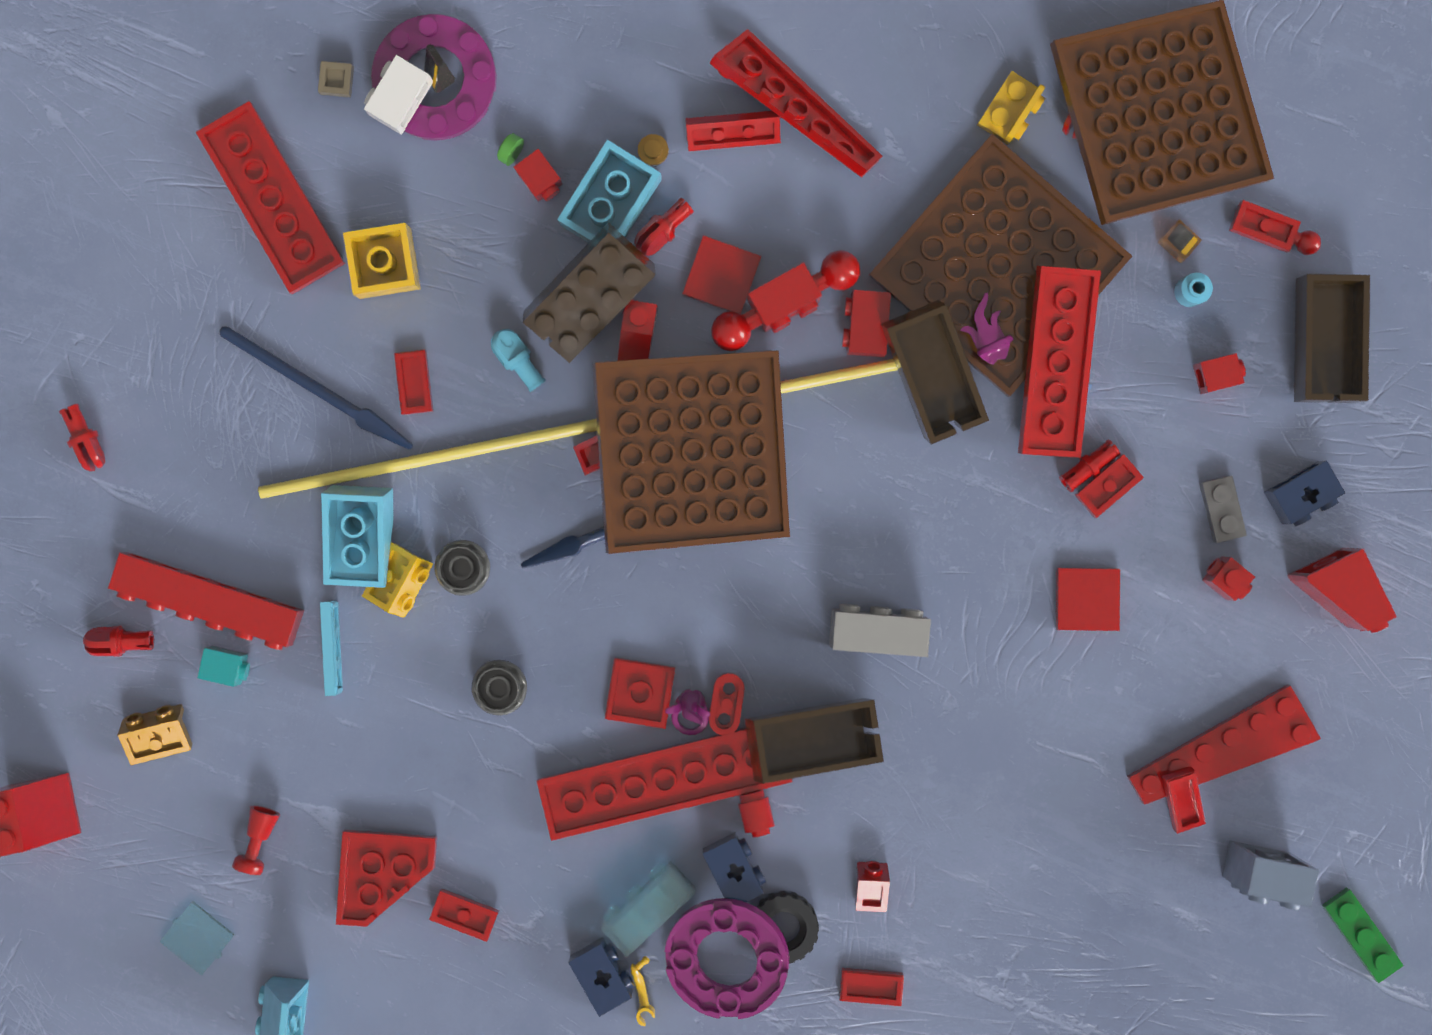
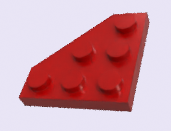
(379, 871)

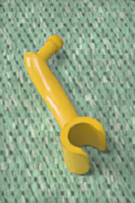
(641, 990)

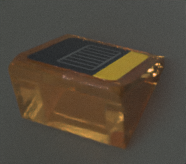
(1179, 241)

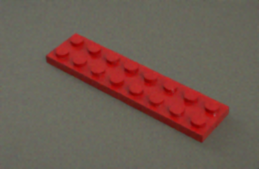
(648, 784)

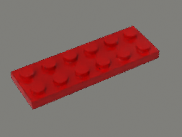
(270, 197)
(1059, 361)

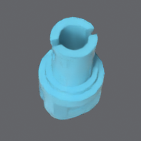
(515, 356)

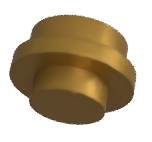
(653, 149)

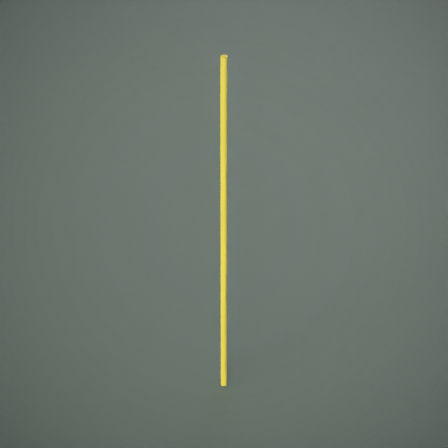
(531, 437)

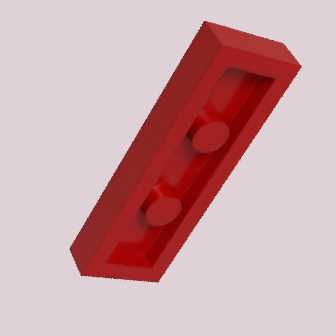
(733, 130)

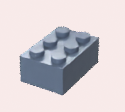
(1270, 875)

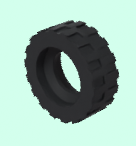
(803, 912)

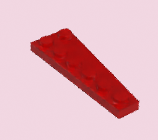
(782, 91)
(1242, 740)

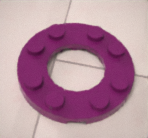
(478, 68)
(720, 999)

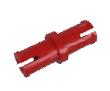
(1089, 465)

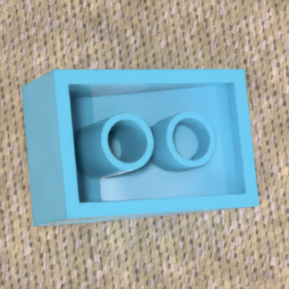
(356, 535)
(283, 1006)

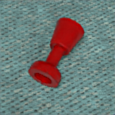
(259, 828)

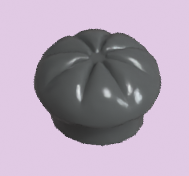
(462, 567)
(499, 687)

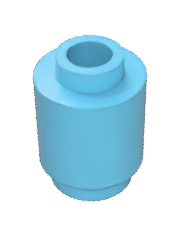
(1184, 292)

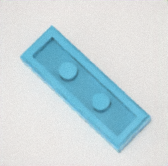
(331, 648)

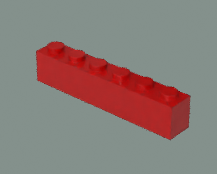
(205, 599)

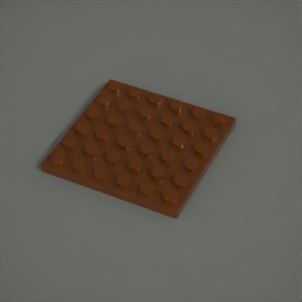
(1161, 111)
(989, 238)
(691, 450)

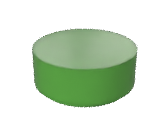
(510, 149)

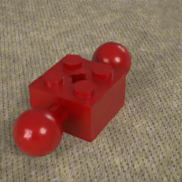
(784, 298)

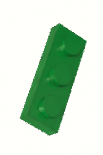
(1362, 935)

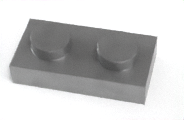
(1223, 509)

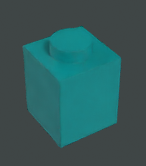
(223, 666)

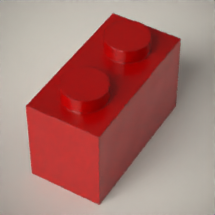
(866, 314)

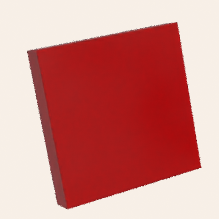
(721, 275)
(1088, 599)
(640, 692)

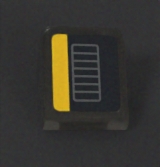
(437, 69)

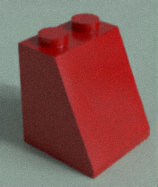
(1347, 589)
(37, 813)

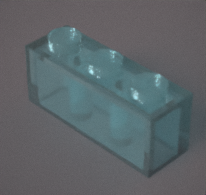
(647, 907)

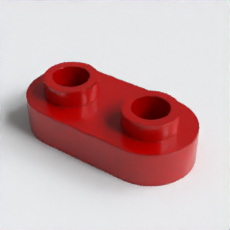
(726, 703)

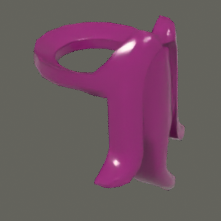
(988, 339)
(689, 703)

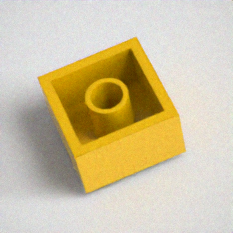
(381, 260)

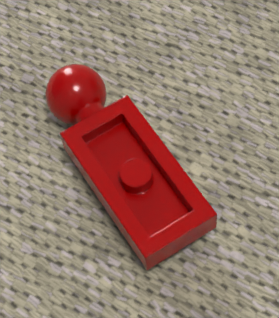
(1273, 229)

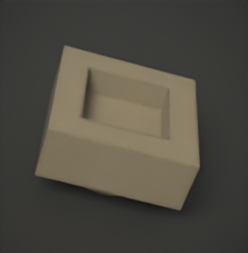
(335, 79)

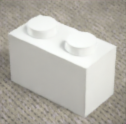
(397, 94)

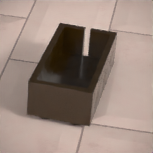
(589, 292)
(1332, 338)
(934, 371)
(813, 740)

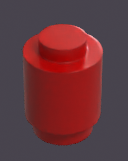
(756, 813)

